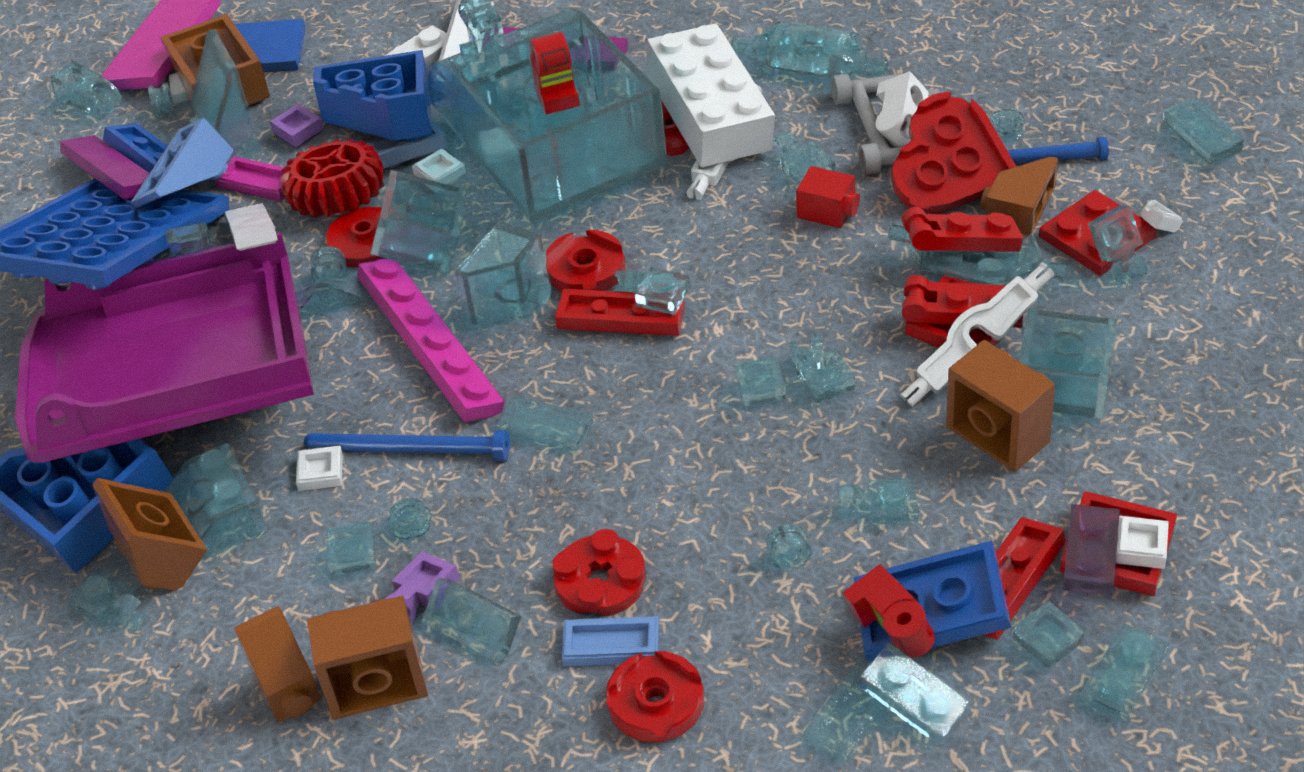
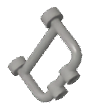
(876, 153)

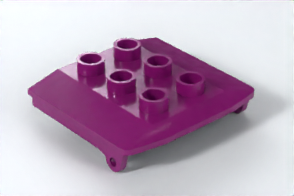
(161, 350)

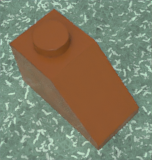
(1022, 192)
(277, 664)

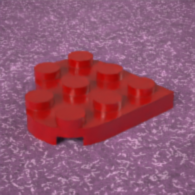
(949, 155)

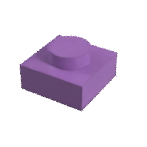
(296, 125)

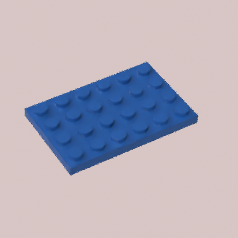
(97, 235)

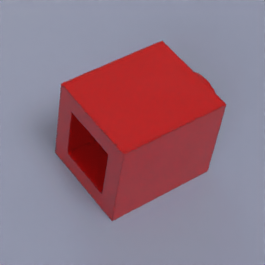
(826, 197)

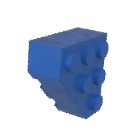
(377, 95)
(58, 499)

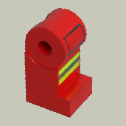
(553, 73)
(884, 599)

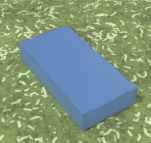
(608, 640)

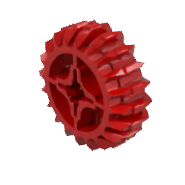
(332, 178)

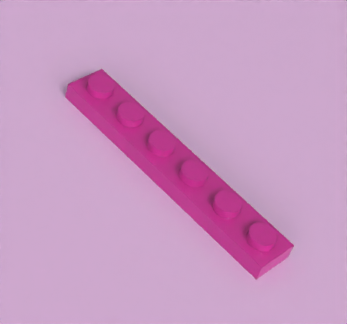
(430, 340)

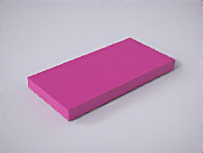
(143, 57)

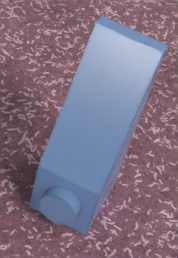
(189, 159)

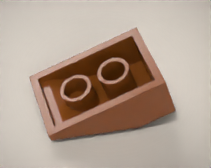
(186, 50)

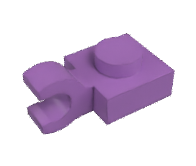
(418, 580)

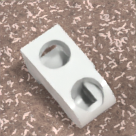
(898, 107)

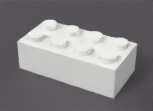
(710, 95)

